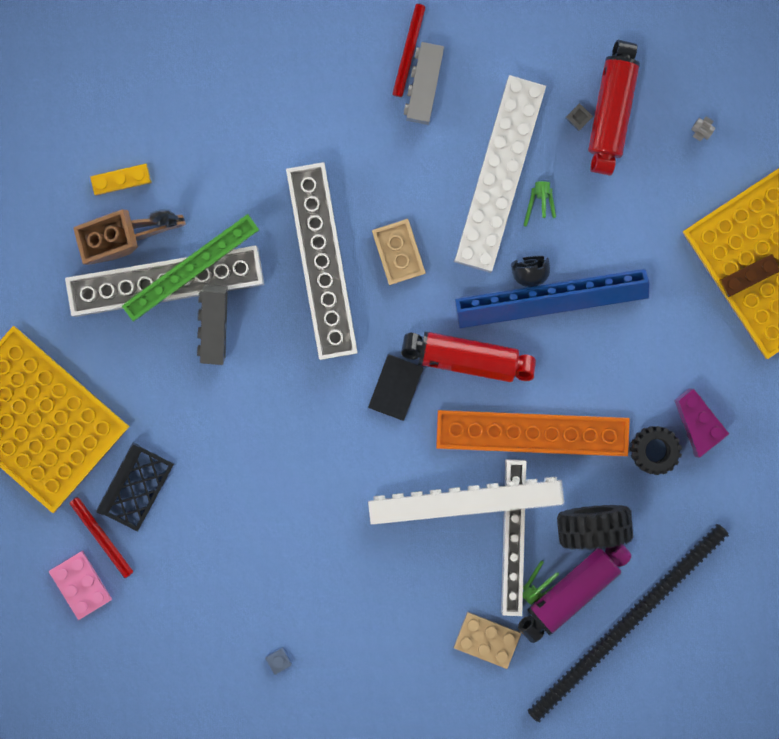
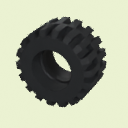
(672, 450)

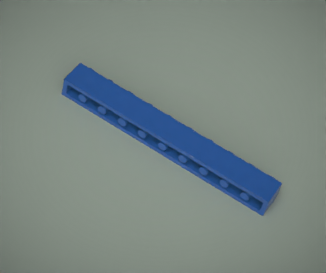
(552, 298)

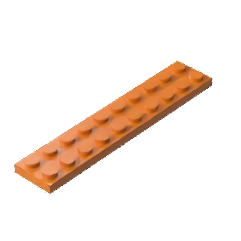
(532, 433)

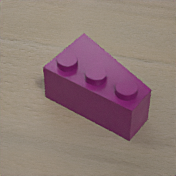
(700, 423)

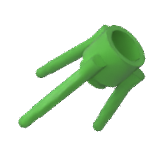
(543, 191)
(532, 594)

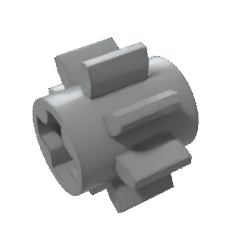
(703, 128)

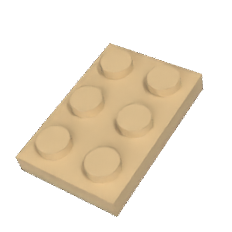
(398, 252)
(487, 640)

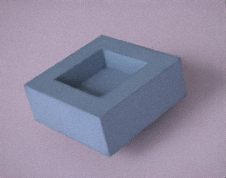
(278, 661)

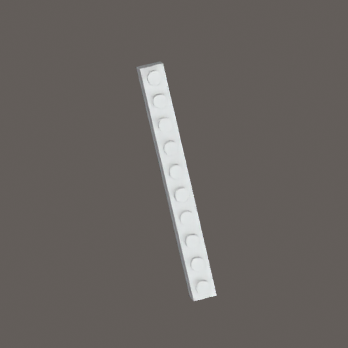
(466, 502)

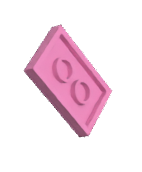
(80, 585)

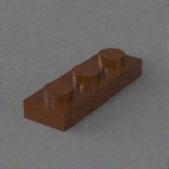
(749, 275)

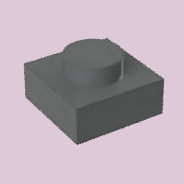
(579, 117)

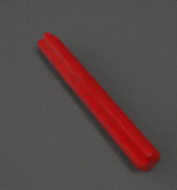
(408, 50)
(101, 537)

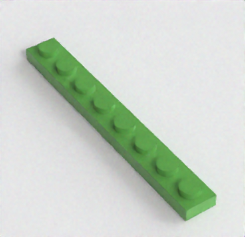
(190, 267)

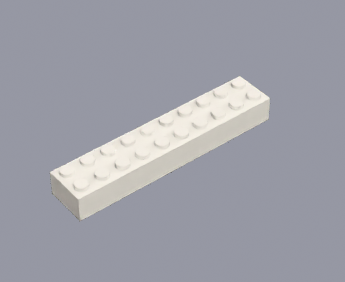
(500, 174)
(321, 261)
(113, 288)

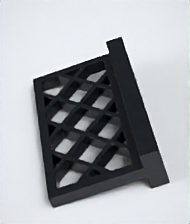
(118, 483)

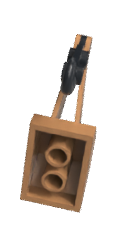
(114, 236)

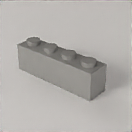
(425, 83)

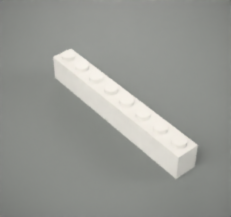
(513, 546)

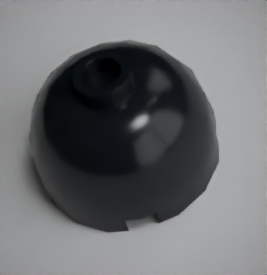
(531, 271)

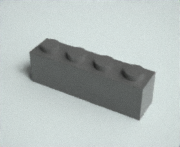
(213, 324)

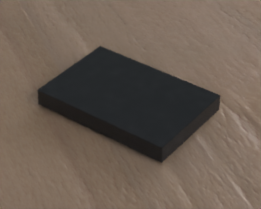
(395, 387)

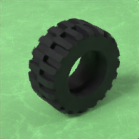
(595, 527)

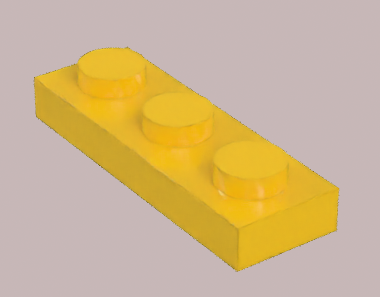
(120, 179)

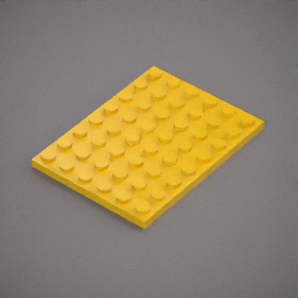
(736, 237)
(49, 423)

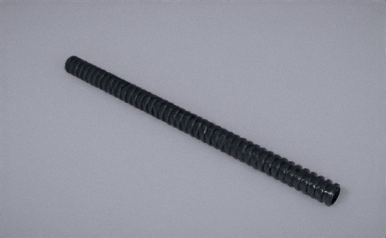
(628, 622)

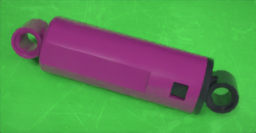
(573, 592)

